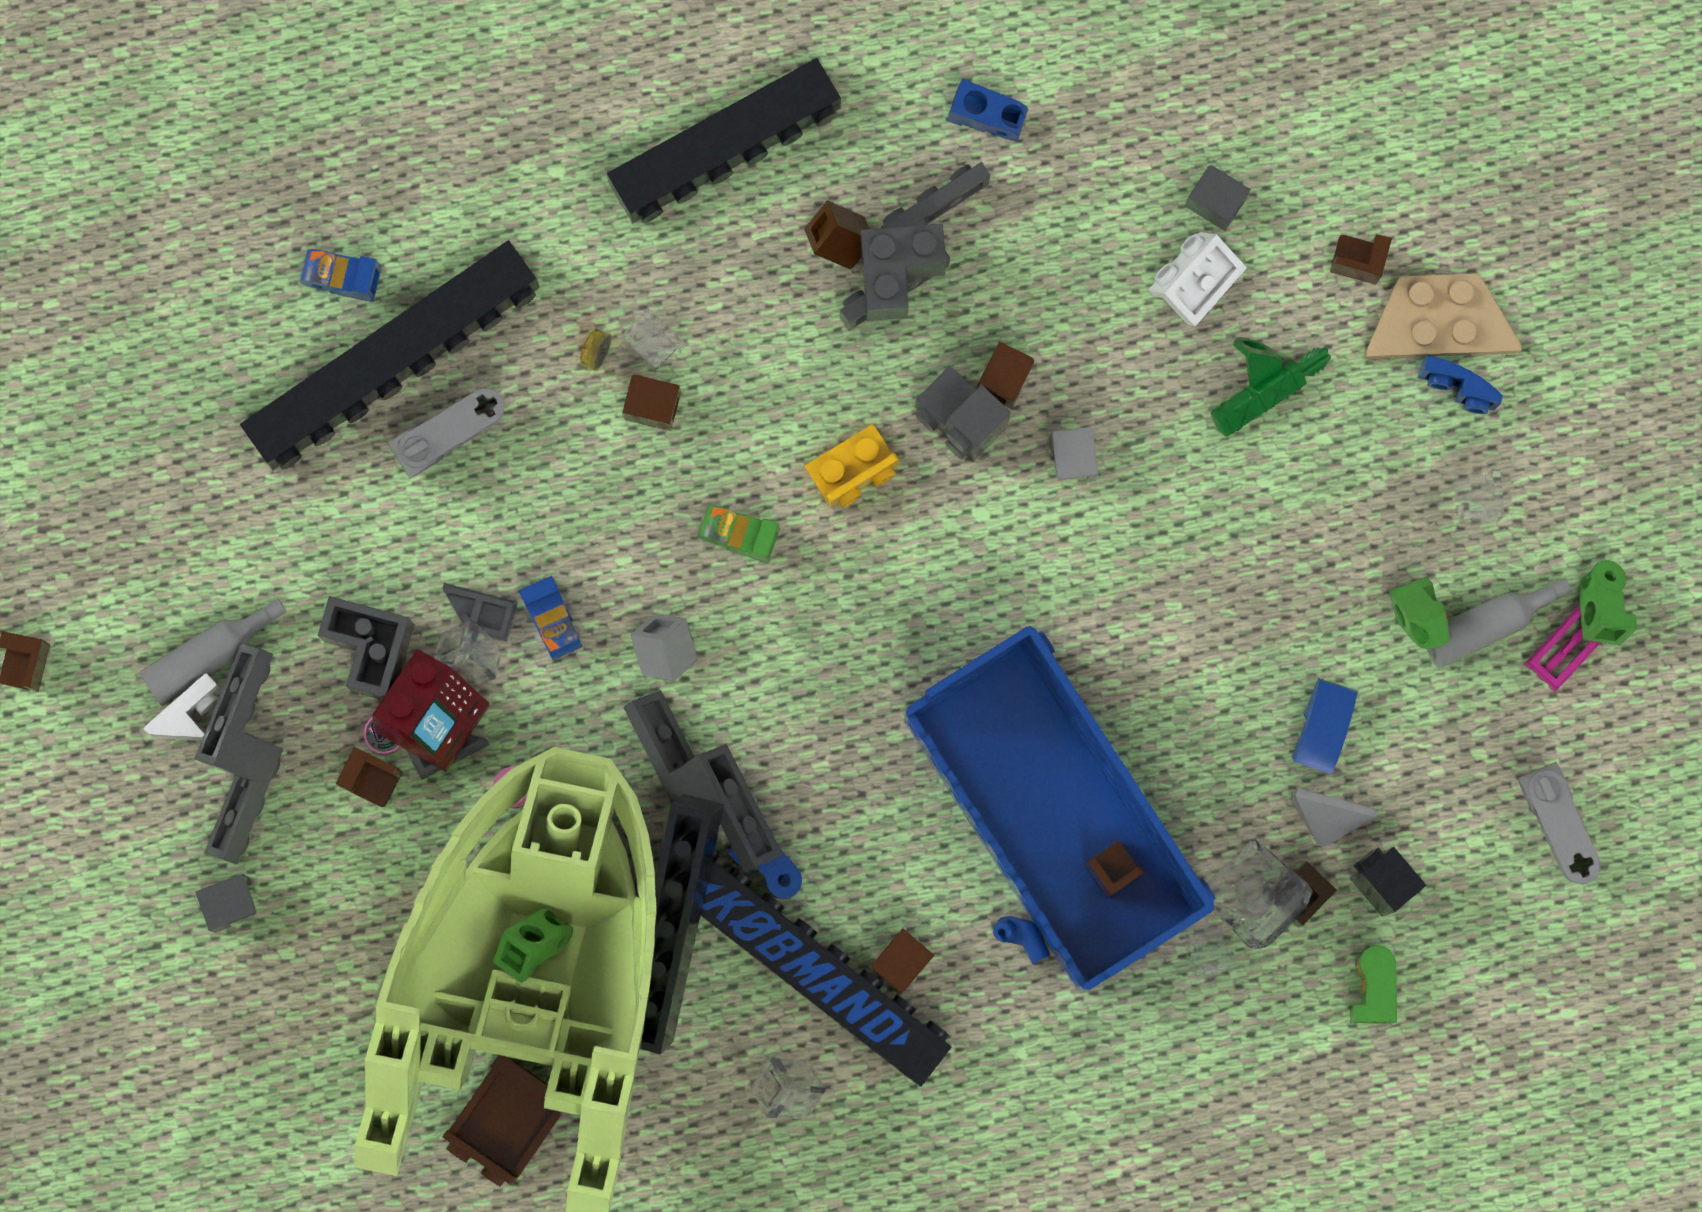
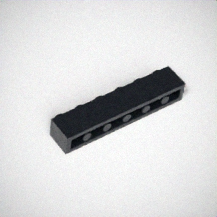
(725, 141)
(679, 901)

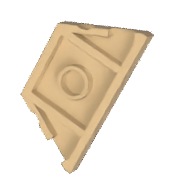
(1441, 319)

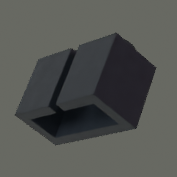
(1386, 880)

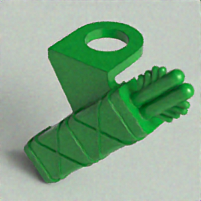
(1268, 383)

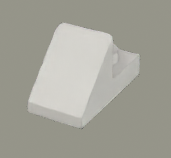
(177, 719)

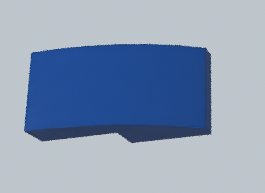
(1472, 389)
(1325, 726)

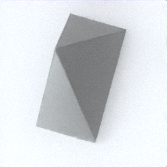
(1328, 816)

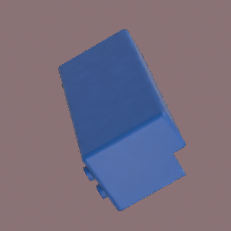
(1049, 799)

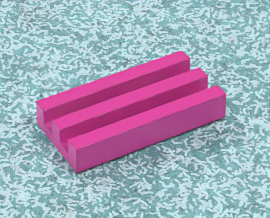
(1544, 672)

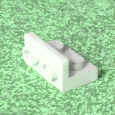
(1197, 276)

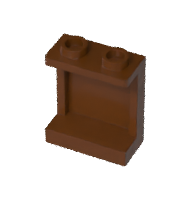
(503, 1122)

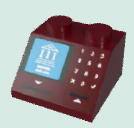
(429, 710)

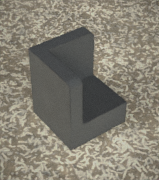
(1217, 197)
(226, 903)

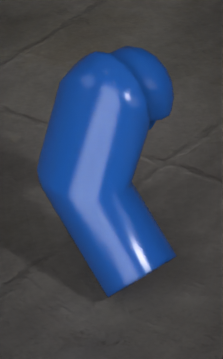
(1023, 933)

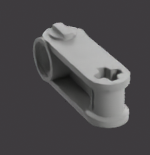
(432, 440)
(1560, 820)

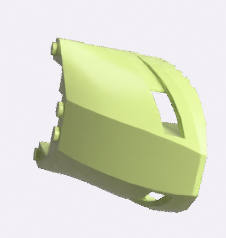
(576, 1009)

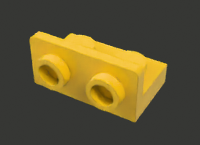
(852, 466)

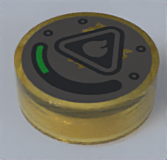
(595, 349)

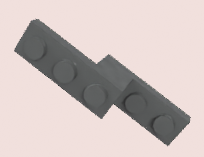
(930, 206)
(238, 753)
(706, 776)

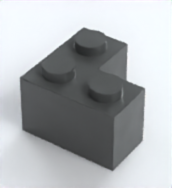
(893, 256)
(962, 413)
(376, 637)

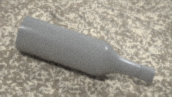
(1494, 621)
(205, 653)

